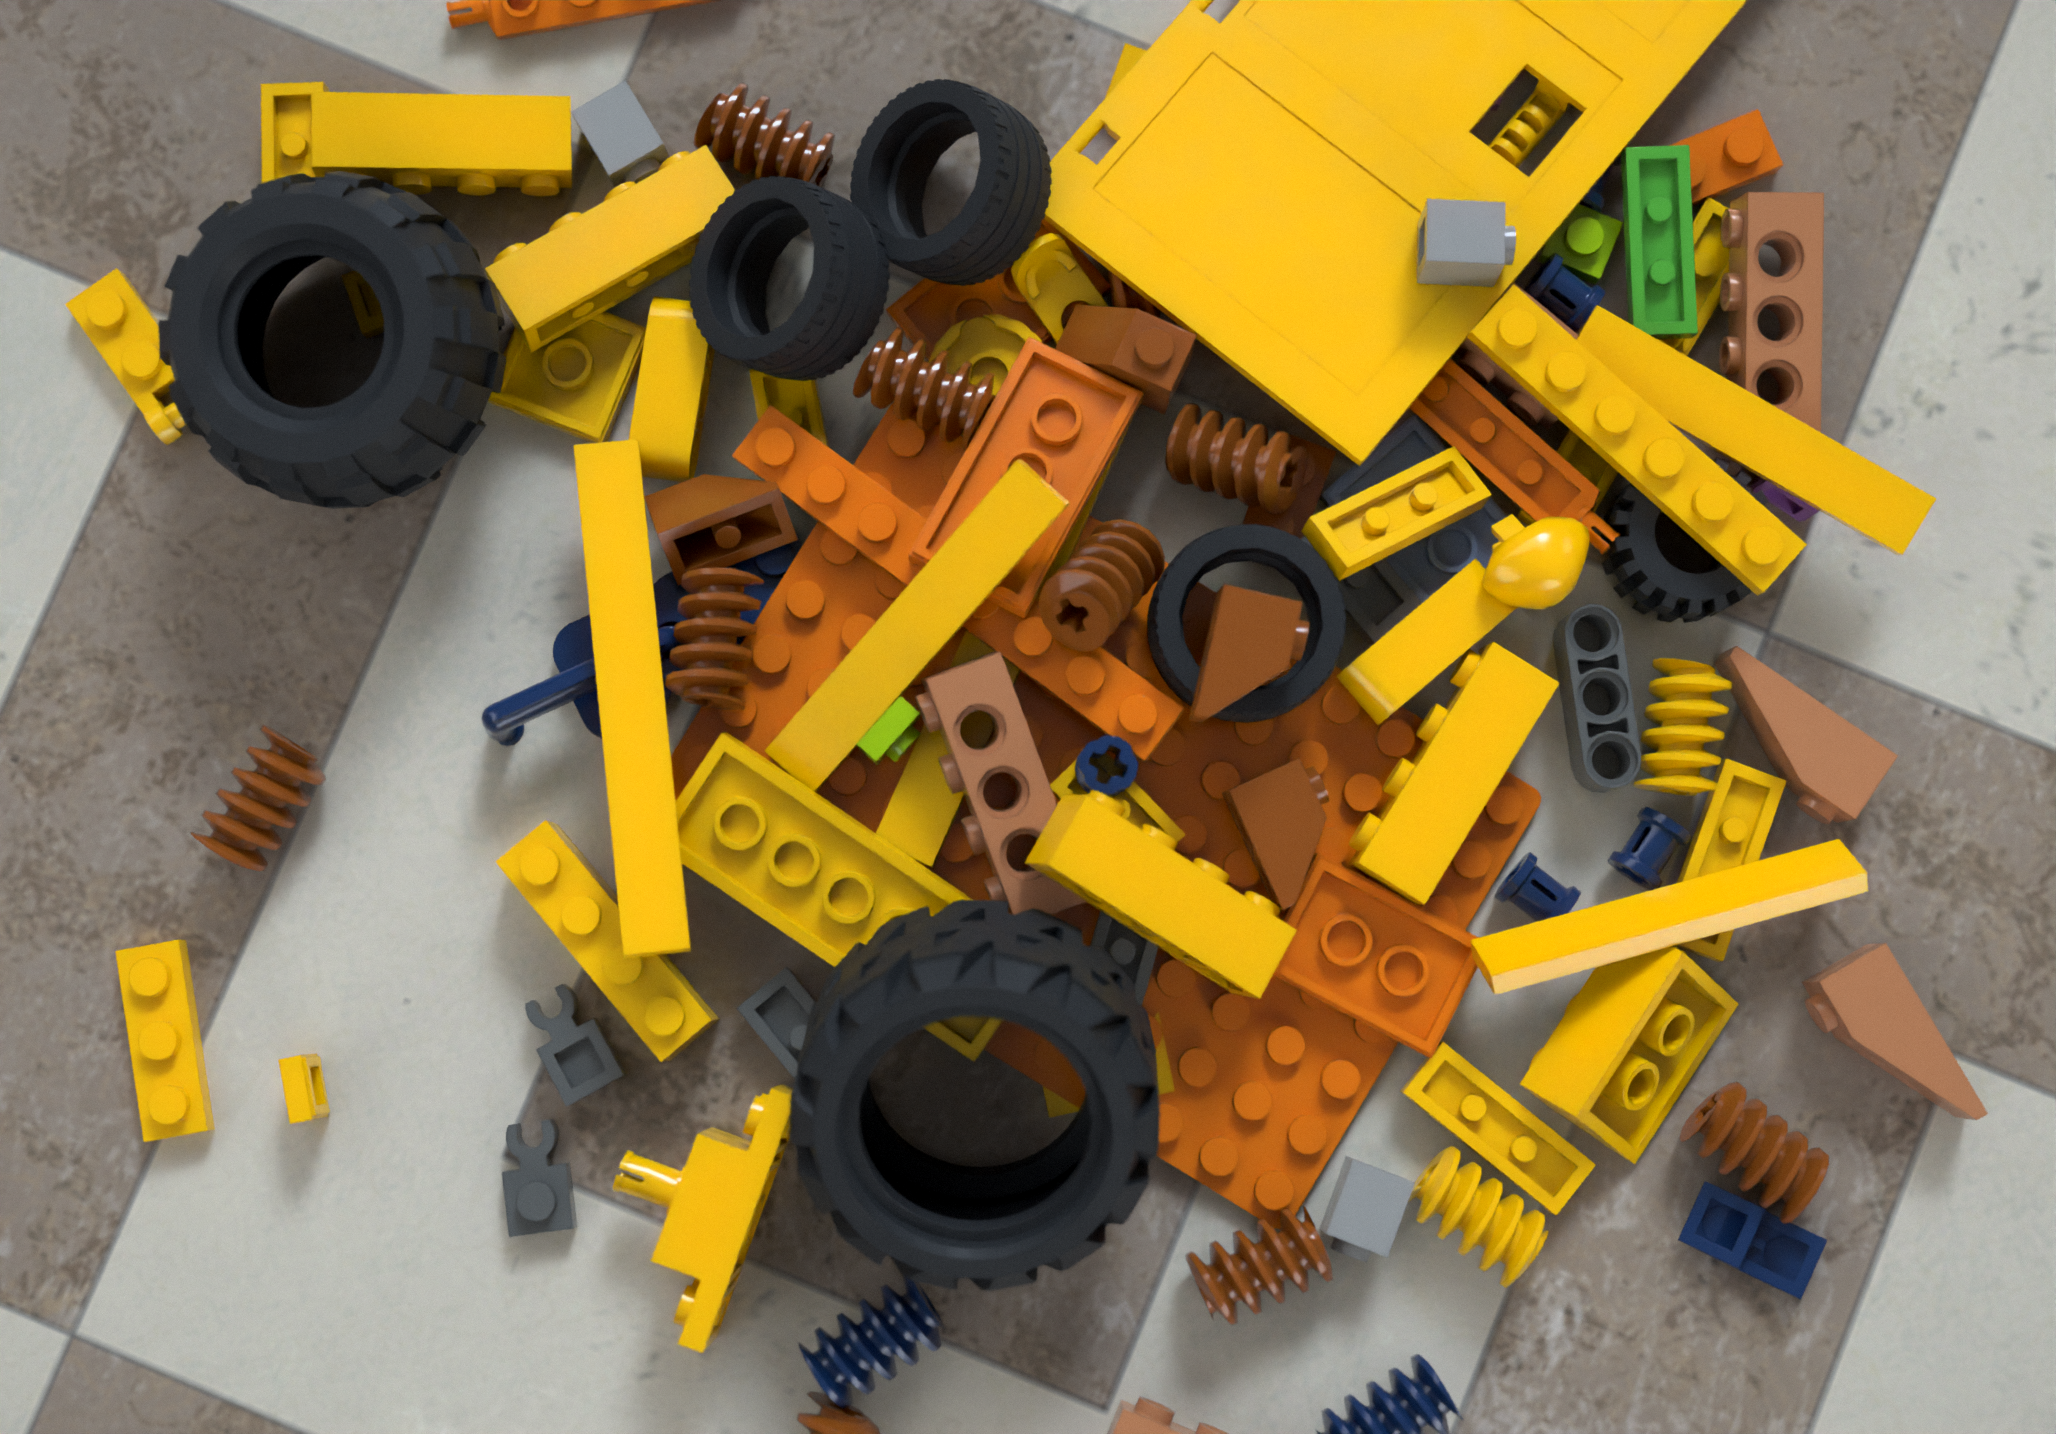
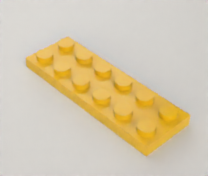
(806, 864)

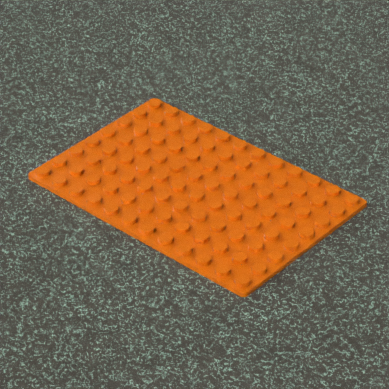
(1254, 1079)

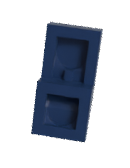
(1752, 1240)

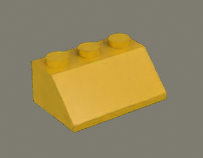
(1629, 1047)

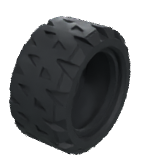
(954, 1218)

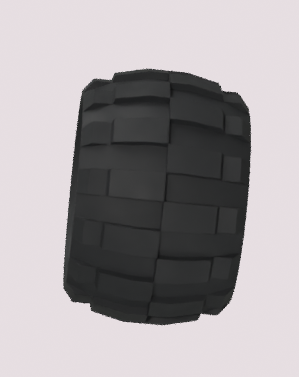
(434, 360)

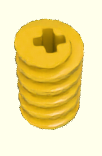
(1683, 727)
(1479, 1214)

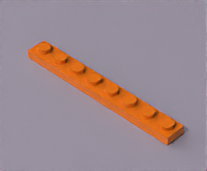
(885, 532)

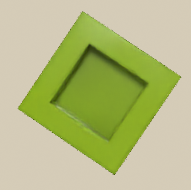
(1584, 243)
(891, 733)

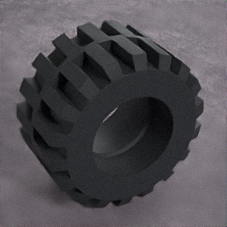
(1651, 577)

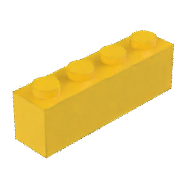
(445, 140)
(609, 250)
(1452, 772)
(1162, 894)
(587, 921)

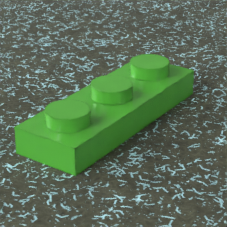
(1659, 240)

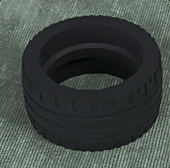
(1007, 194)
(737, 261)
(1295, 562)

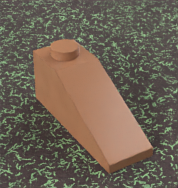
(1808, 744)
(1880, 1016)

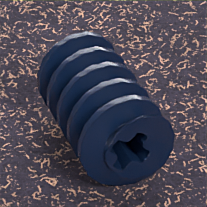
(874, 1342)
(1402, 1411)

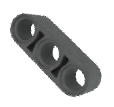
(1610, 670)

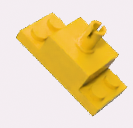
(713, 1209)

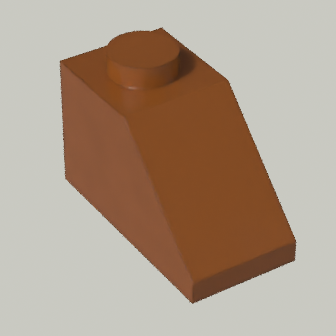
(1131, 349)
(718, 521)
(1245, 646)
(1280, 825)

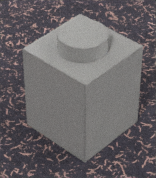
(621, 135)
(1463, 242)
(1365, 1209)

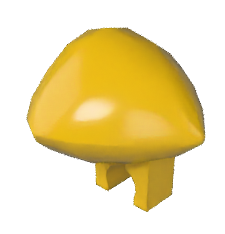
(1536, 562)

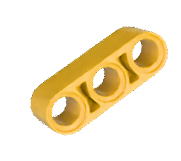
(671, 391)
(1424, 643)

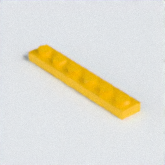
(1636, 440)

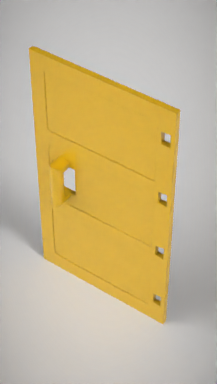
(1290, 150)

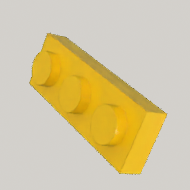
(1396, 513)
(1730, 834)
(164, 1040)
(1498, 1128)

